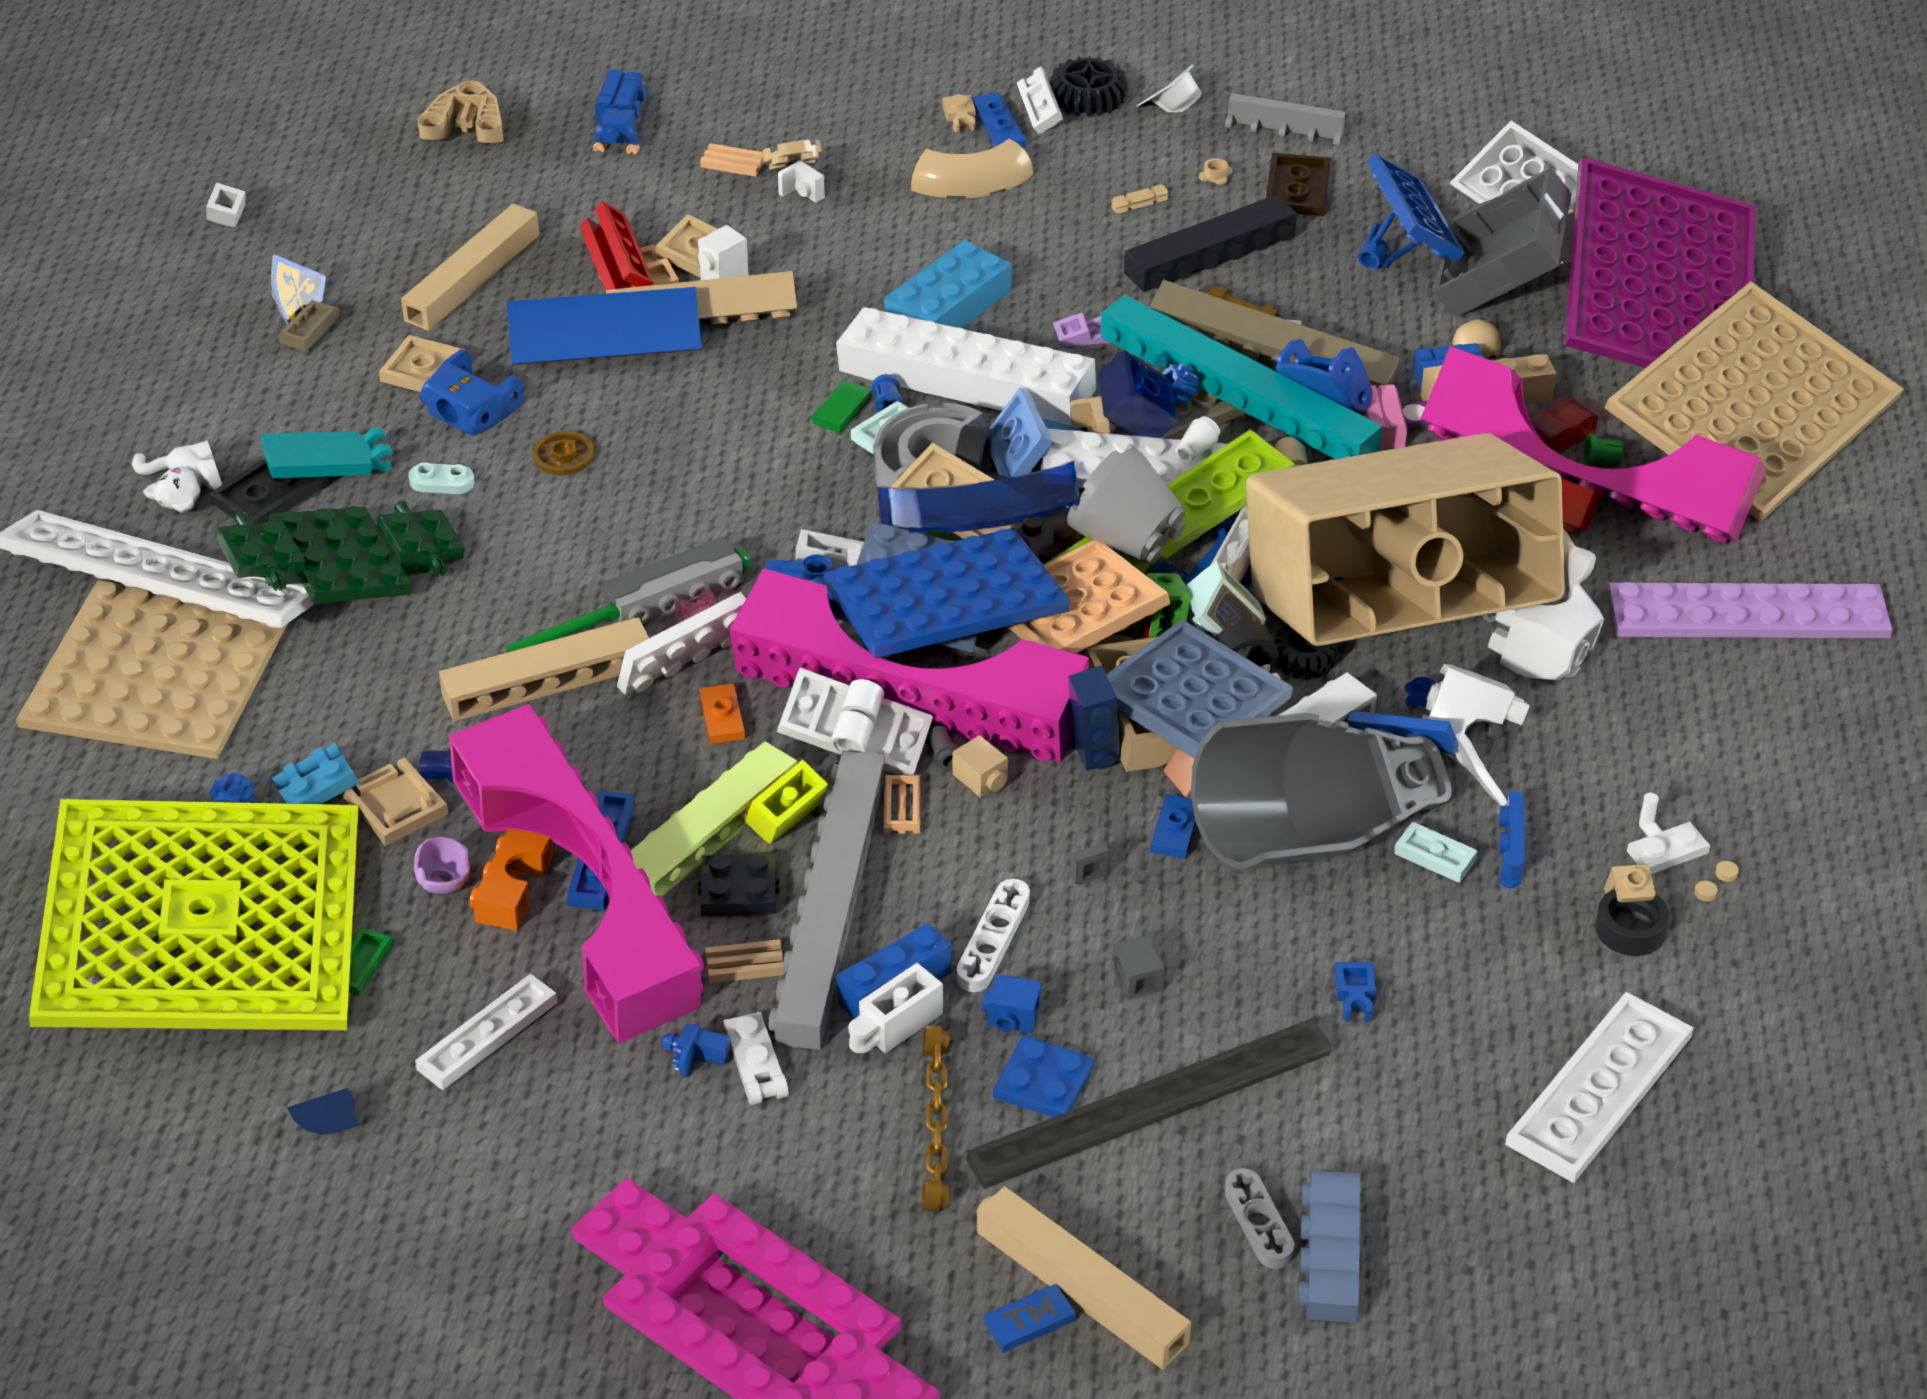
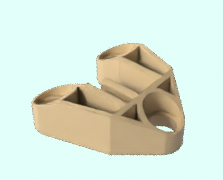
(466, 103)

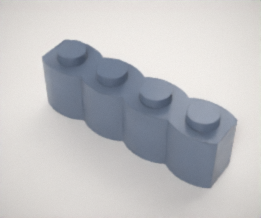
(1332, 1246)

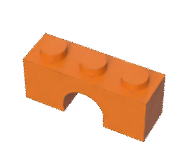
(501, 897)

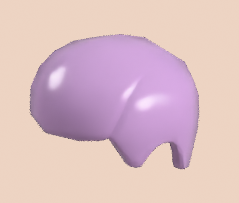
(441, 858)

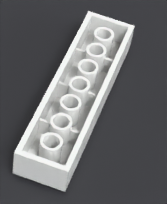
(964, 363)

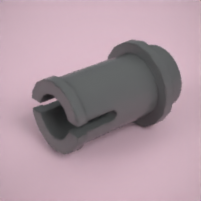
(942, 746)

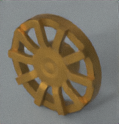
(563, 452)

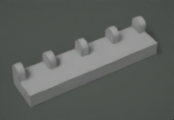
(1286, 117)

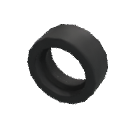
(975, 447)
(1251, 634)
(1632, 941)

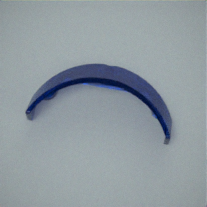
(980, 503)

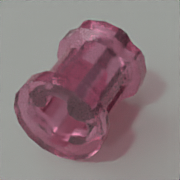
(693, 606)

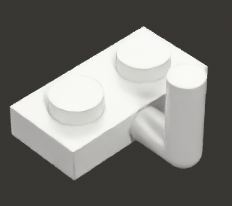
(1665, 847)

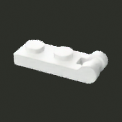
(1040, 100)
(755, 1058)

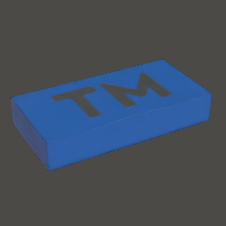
(1029, 1318)

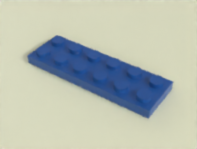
(1415, 208)

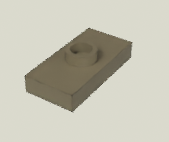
(308, 325)

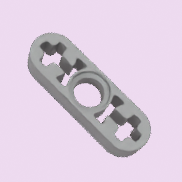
(1259, 1203)

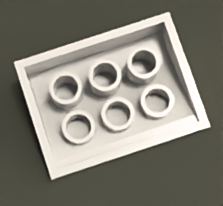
(1510, 160)

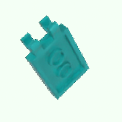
(325, 453)

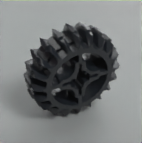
(1089, 85)

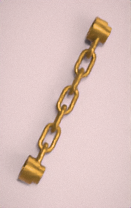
(934, 1192)

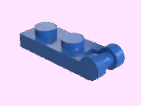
(1512, 840)

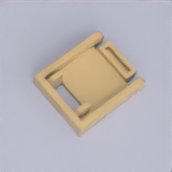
(390, 798)

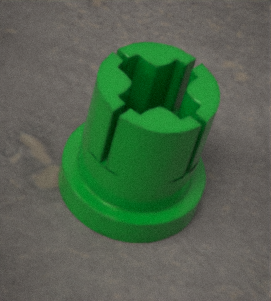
(1602, 451)

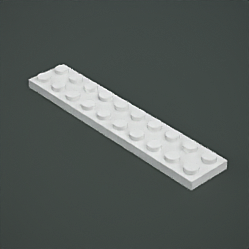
(152, 568)

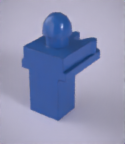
(696, 1044)

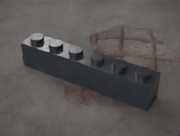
(1210, 243)

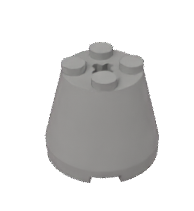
(1128, 507)

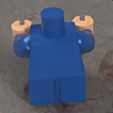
(617, 127)

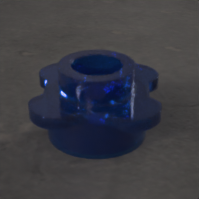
(1418, 691)

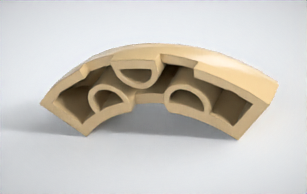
(973, 173)

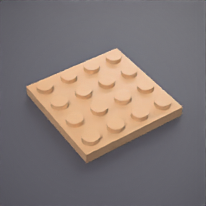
(1103, 597)

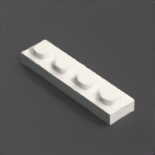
(486, 1031)

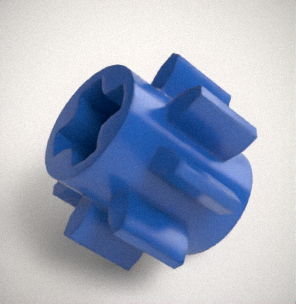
(1183, 382)
(233, 789)

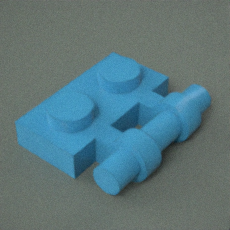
(320, 785)

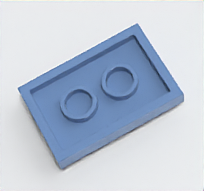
(1019, 436)

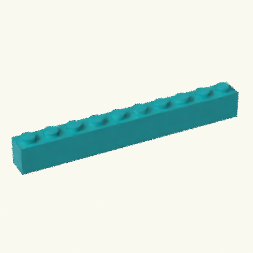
(1240, 380)

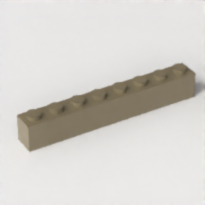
(1262, 334)

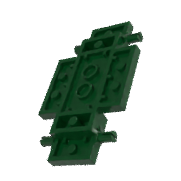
(341, 550)

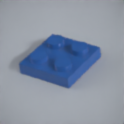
(1043, 1077)

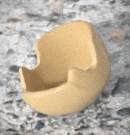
(1482, 333)

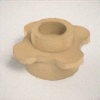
(1215, 171)

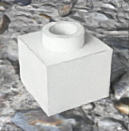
(225, 205)

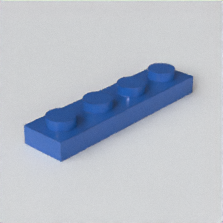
(585, 887)

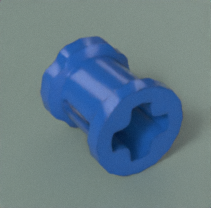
(887, 393)

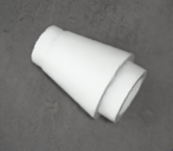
(1198, 438)

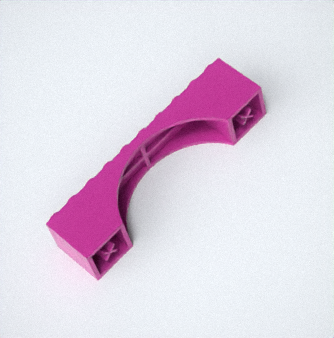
(1694, 486)
(1007, 699)
(637, 958)

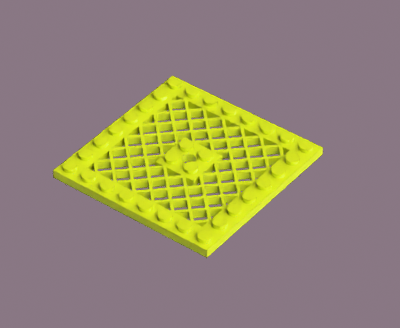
(87, 825)

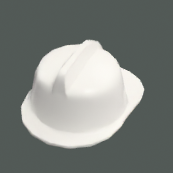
(1178, 94)

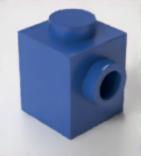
(1012, 1003)

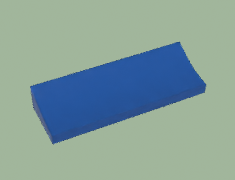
(603, 325)

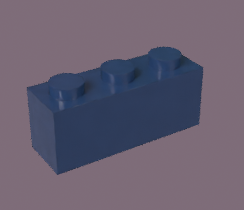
(1094, 718)

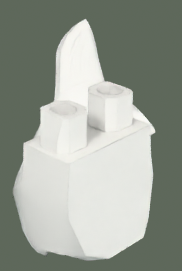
(1552, 638)
(1469, 699)

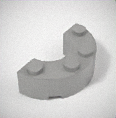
(913, 431)

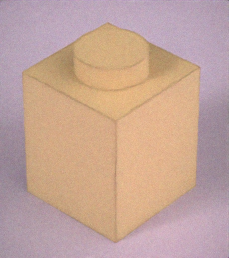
(980, 766)

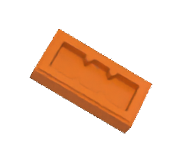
(722, 713)

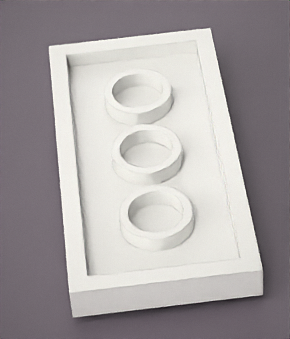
(684, 642)

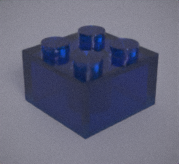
(1137, 397)

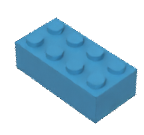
(953, 287)

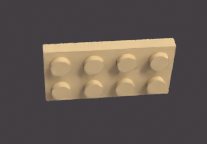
(940, 468)

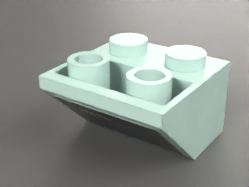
(1221, 602)

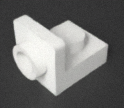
(803, 179)

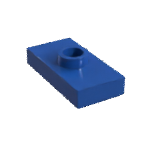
(1174, 827)

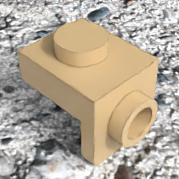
(1088, 413)
(1631, 883)

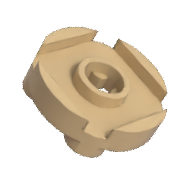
(792, 152)

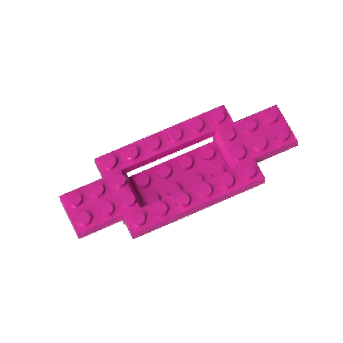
(725, 1322)

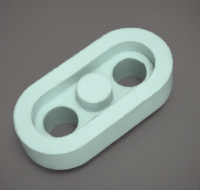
(441, 478)

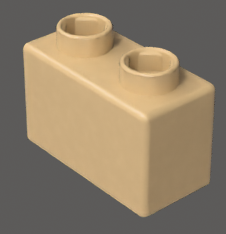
(1412, 532)

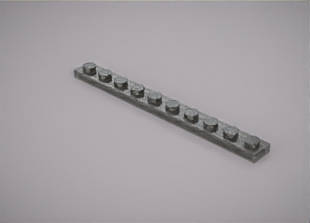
(1147, 1103)

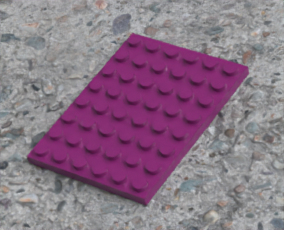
(1650, 261)

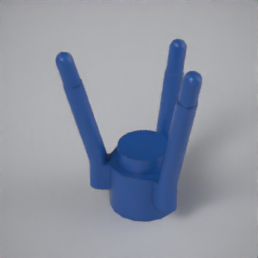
(1376, 250)

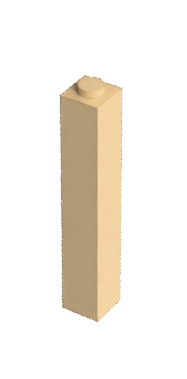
(470, 267)
(1083, 1277)

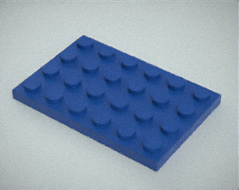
(945, 592)

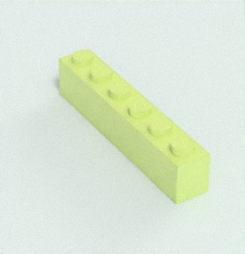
(708, 819)

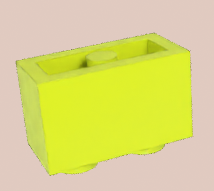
(786, 802)

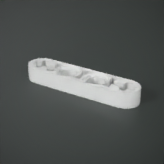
(996, 936)

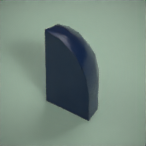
(326, 1113)

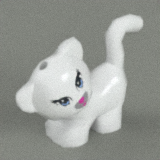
(188, 471)

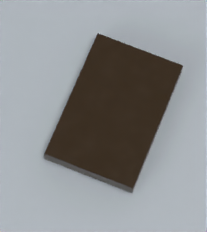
(1300, 182)

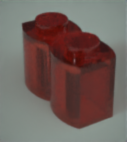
(1564, 423)

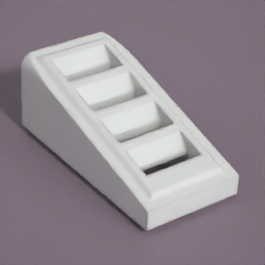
(824, 544)

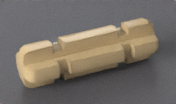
(1139, 199)

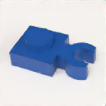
(1355, 987)

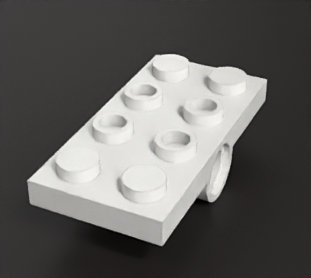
(854, 720)

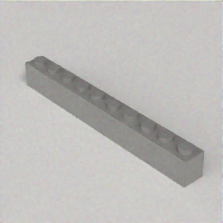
(829, 902)

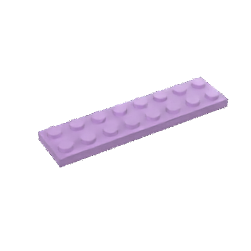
(1749, 610)

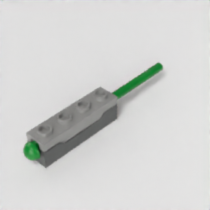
(657, 588)

